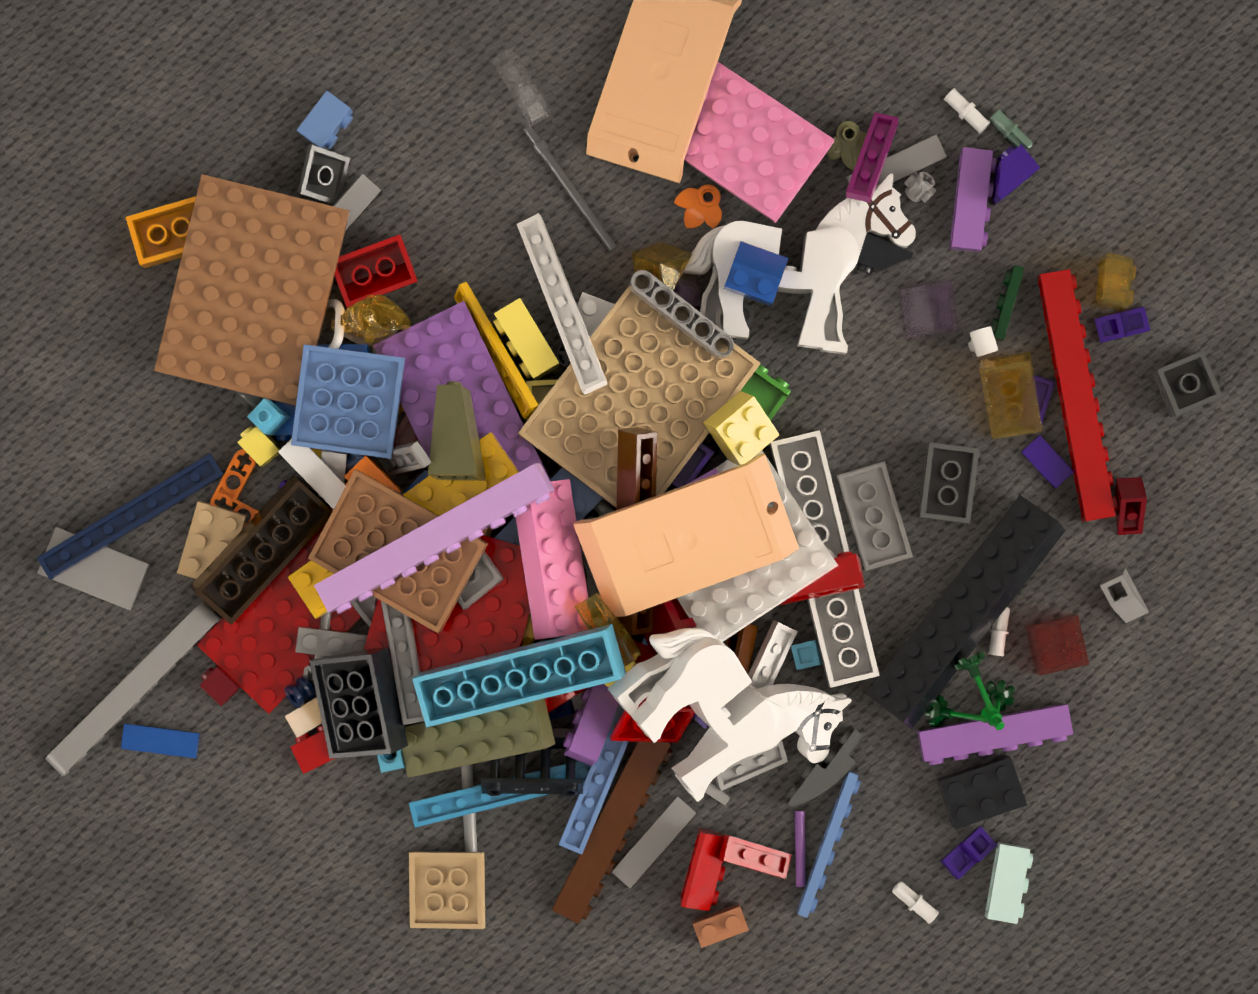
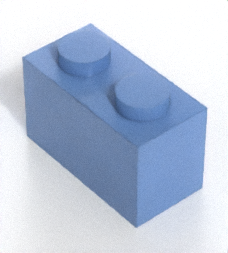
(325, 121)

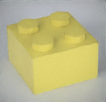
(741, 428)

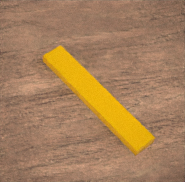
(508, 371)

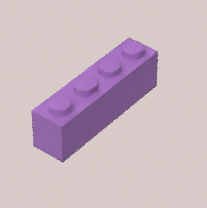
(971, 200)
(591, 725)

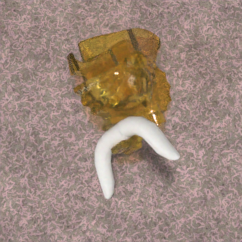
(368, 318)

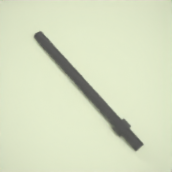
(541, 149)

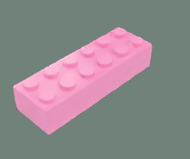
(553, 564)

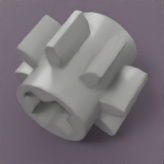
(920, 186)

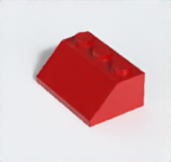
(374, 270)
(703, 872)

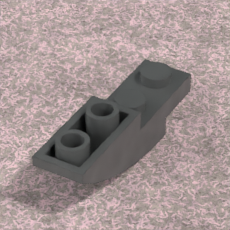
(819, 779)

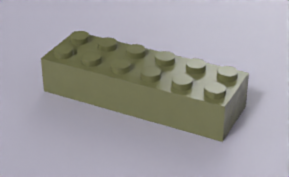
(477, 738)

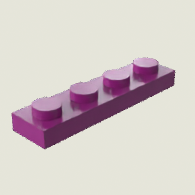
(872, 157)

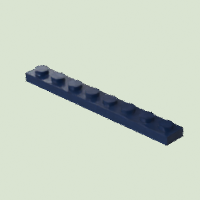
(130, 516)

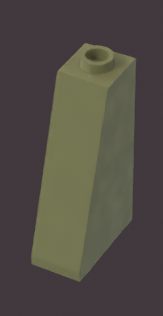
(455, 437)

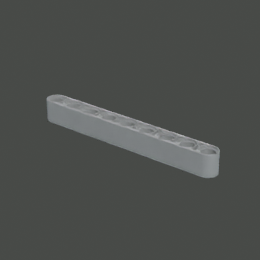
(132, 688)

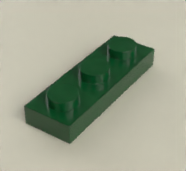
(1006, 302)

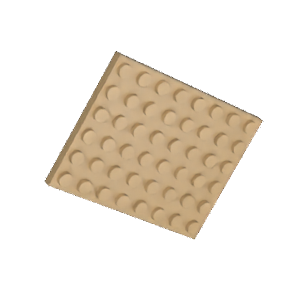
(654, 383)

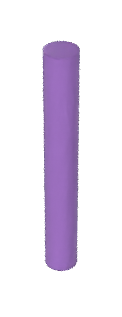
(800, 848)

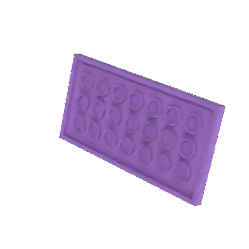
(452, 350)

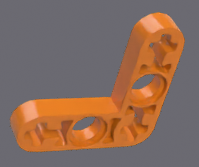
(233, 495)

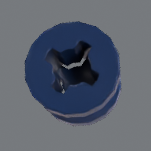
(300, 692)

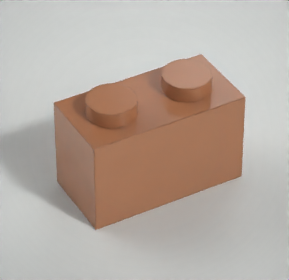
(720, 925)

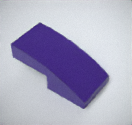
(1122, 324)
(968, 852)

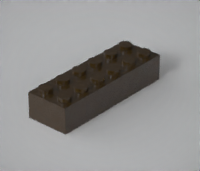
(261, 550)

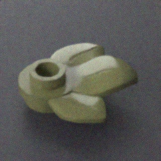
(845, 147)

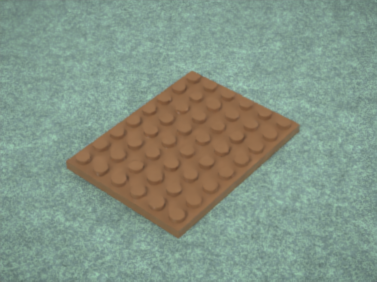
(251, 288)

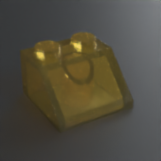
(1115, 282)

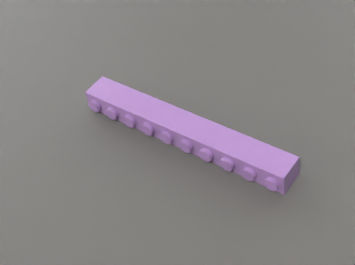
(435, 537)

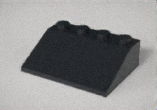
(359, 703)

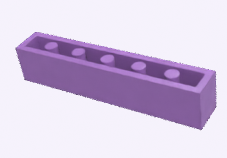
(976, 736)

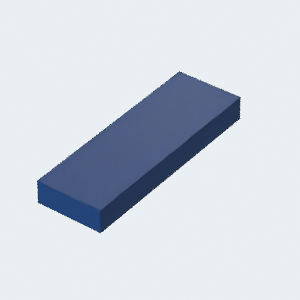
(160, 740)

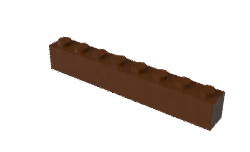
(635, 484)
(610, 829)

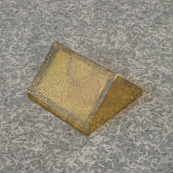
(662, 262)

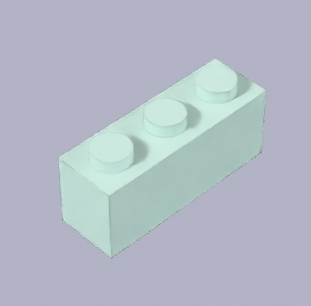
(1008, 883)

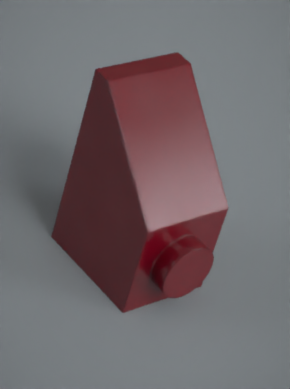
(1131, 505)

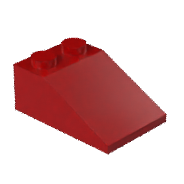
(629, 730)

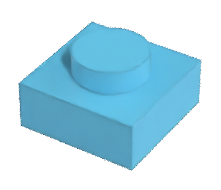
(806, 654)

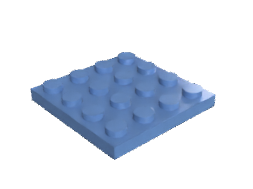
(348, 401)

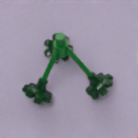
(995, 698)

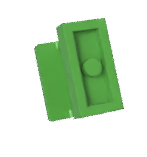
(767, 391)

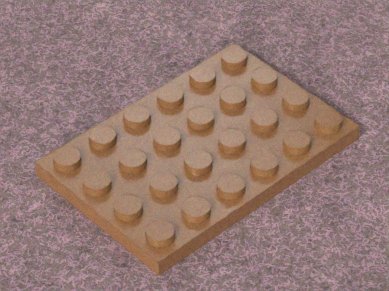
(375, 516)

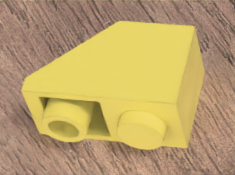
(259, 445)

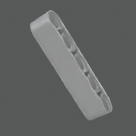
(694, 316)

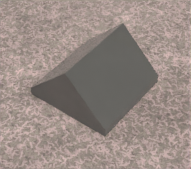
(323, 175)

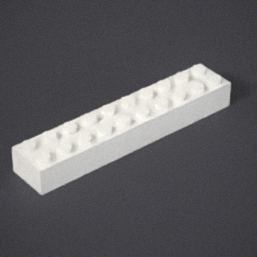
(840, 616)

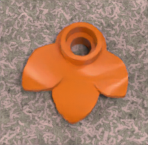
(698, 209)

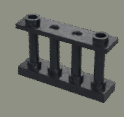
(567, 786)

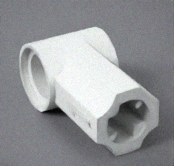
(982, 341)

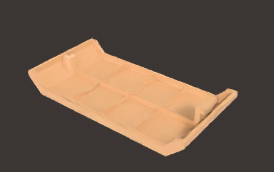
(659, 84)
(687, 538)

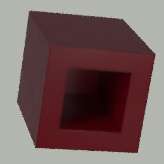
(219, 685)

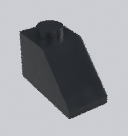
(880, 255)

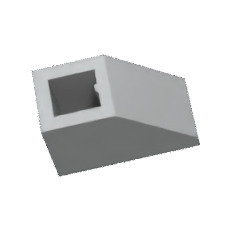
(1123, 595)

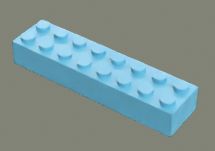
(519, 675)

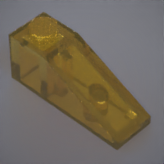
(597, 614)

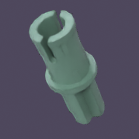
(1010, 130)

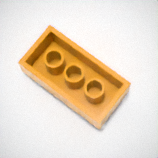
(161, 232)

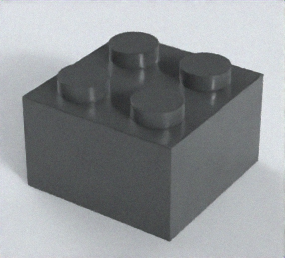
(1187, 384)

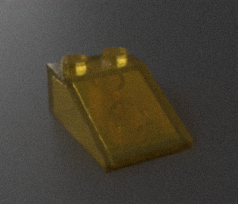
(1010, 395)

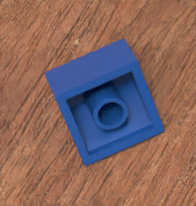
(756, 273)

